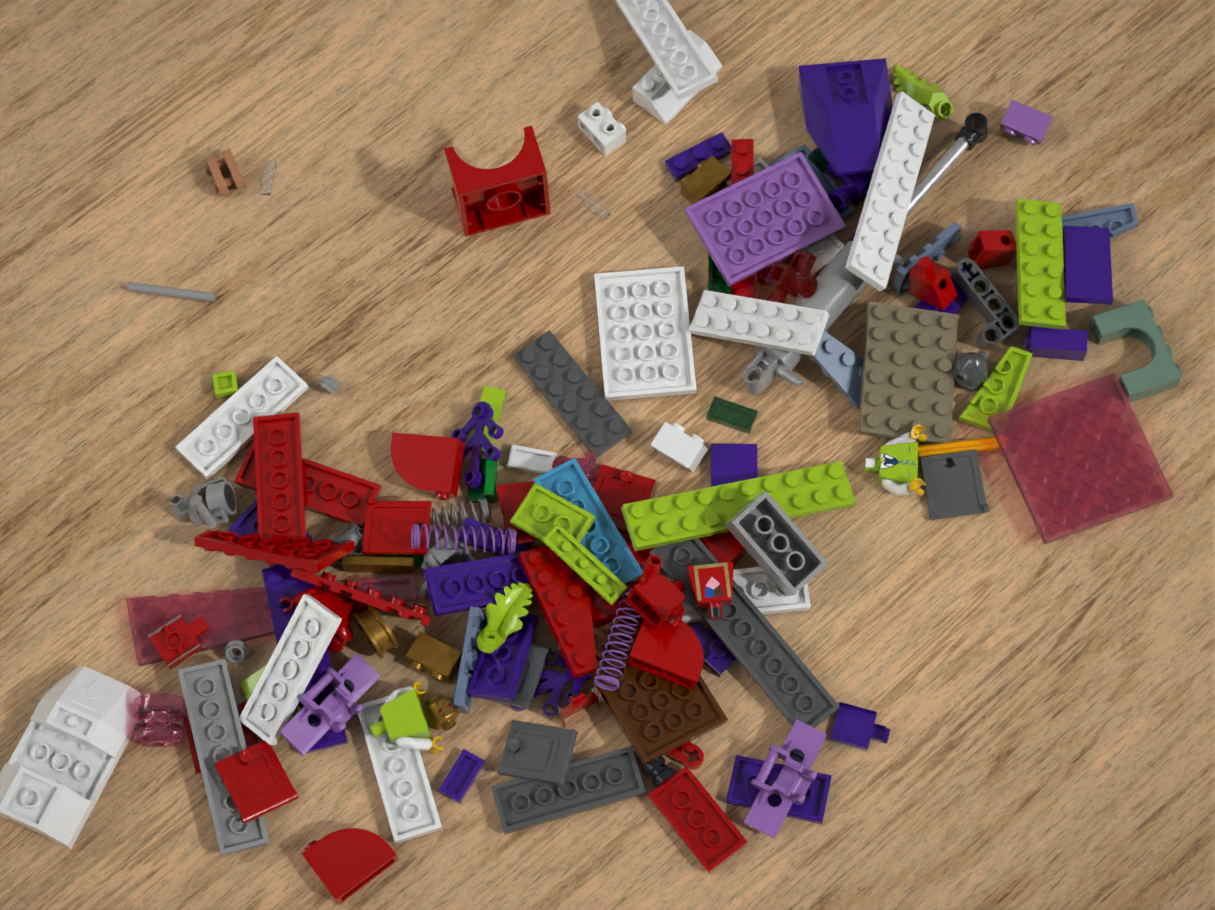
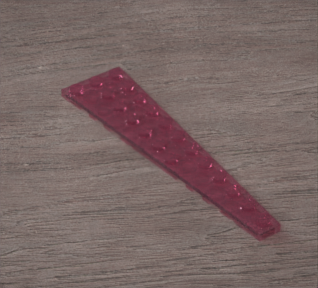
(231, 613)

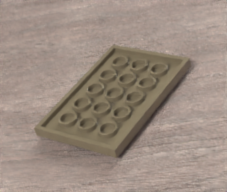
(908, 372)

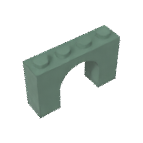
(1137, 322)

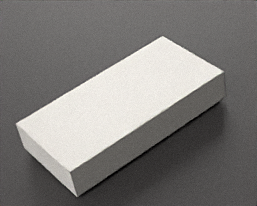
(530, 460)

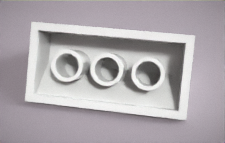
(656, 95)

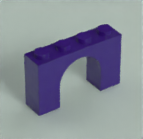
(1056, 343)

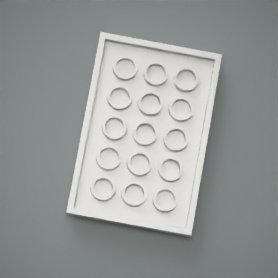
(645, 333)

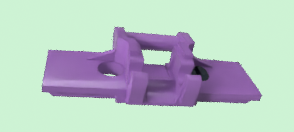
(335, 709)
(793, 781)

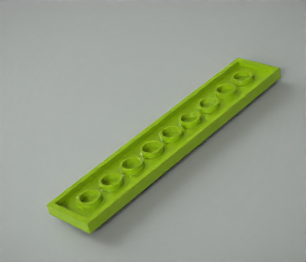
(706, 510)

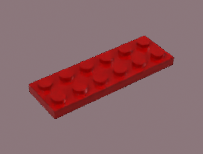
(279, 475)
(325, 489)

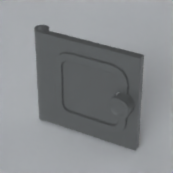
(953, 485)
(530, 677)
(542, 752)

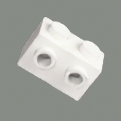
(602, 128)
(679, 446)

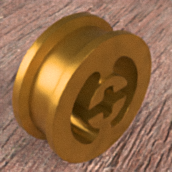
(375, 631)

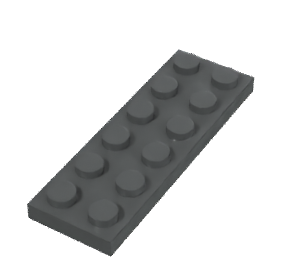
(572, 394)
(586, 787)

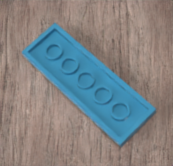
(603, 536)

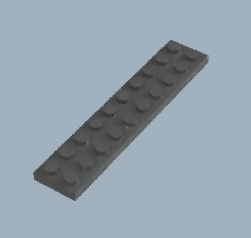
(754, 642)

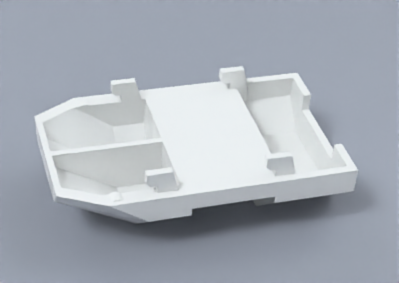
(67, 754)

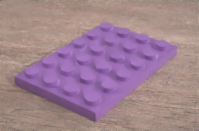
(764, 218)

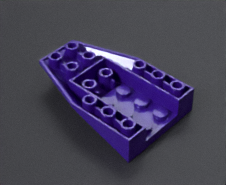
(847, 111)

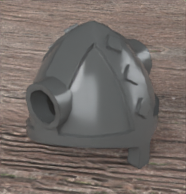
(971, 369)
(352, 533)

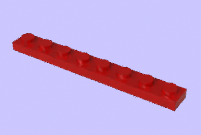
(741, 168)

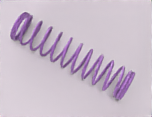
(416, 535)
(609, 679)

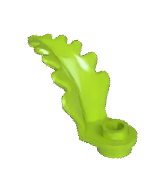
(922, 93)
(503, 617)

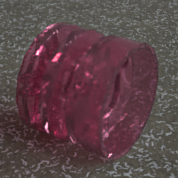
(159, 720)

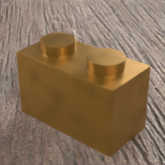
(705, 180)
(434, 657)

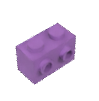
(1025, 122)

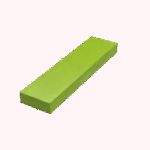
(584, 563)

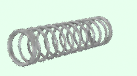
(484, 505)

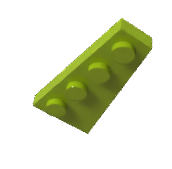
(999, 390)

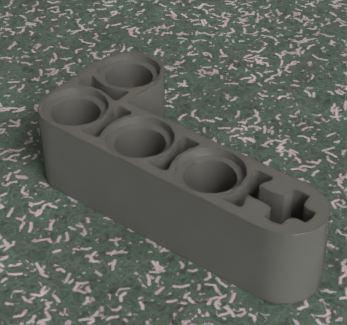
(981, 300)

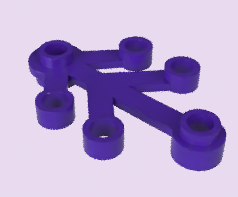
(481, 416)
(556, 683)

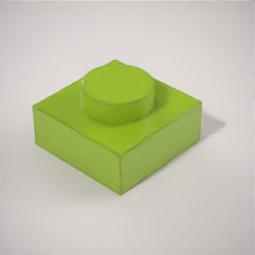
(225, 383)

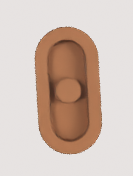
(219, 183)

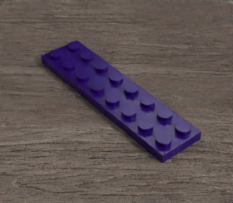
(280, 585)

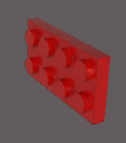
(697, 819)

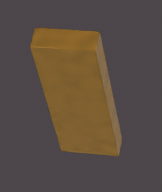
(378, 564)

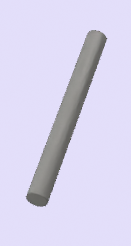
(172, 292)

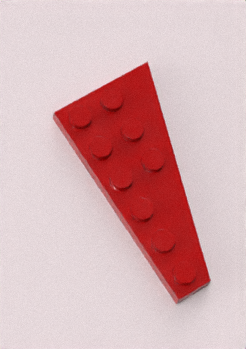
(284, 550)
(370, 597)
(565, 605)

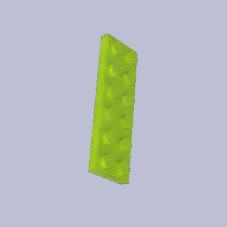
(1040, 264)

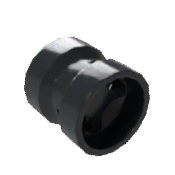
(658, 771)

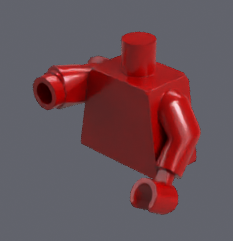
(656, 596)
(334, 603)

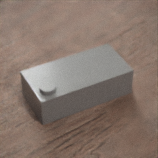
(776, 544)

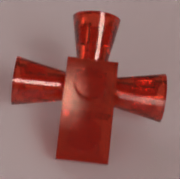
(790, 278)

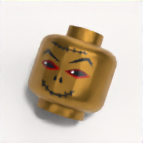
(441, 712)

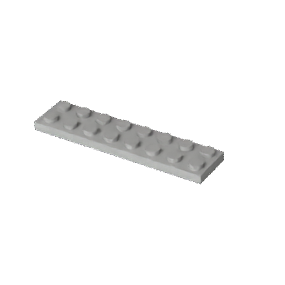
(217, 736)

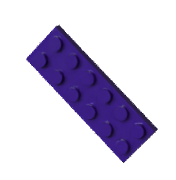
(472, 583)

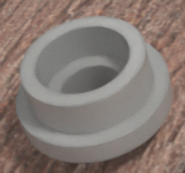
(330, 384)
(233, 656)

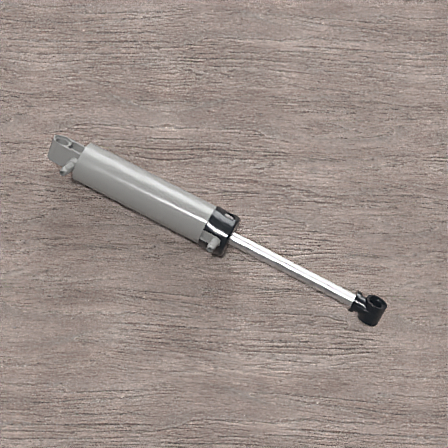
(839, 286)

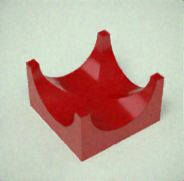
(502, 194)

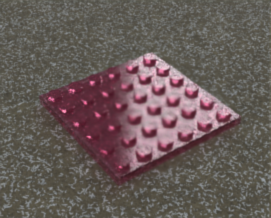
(1080, 458)

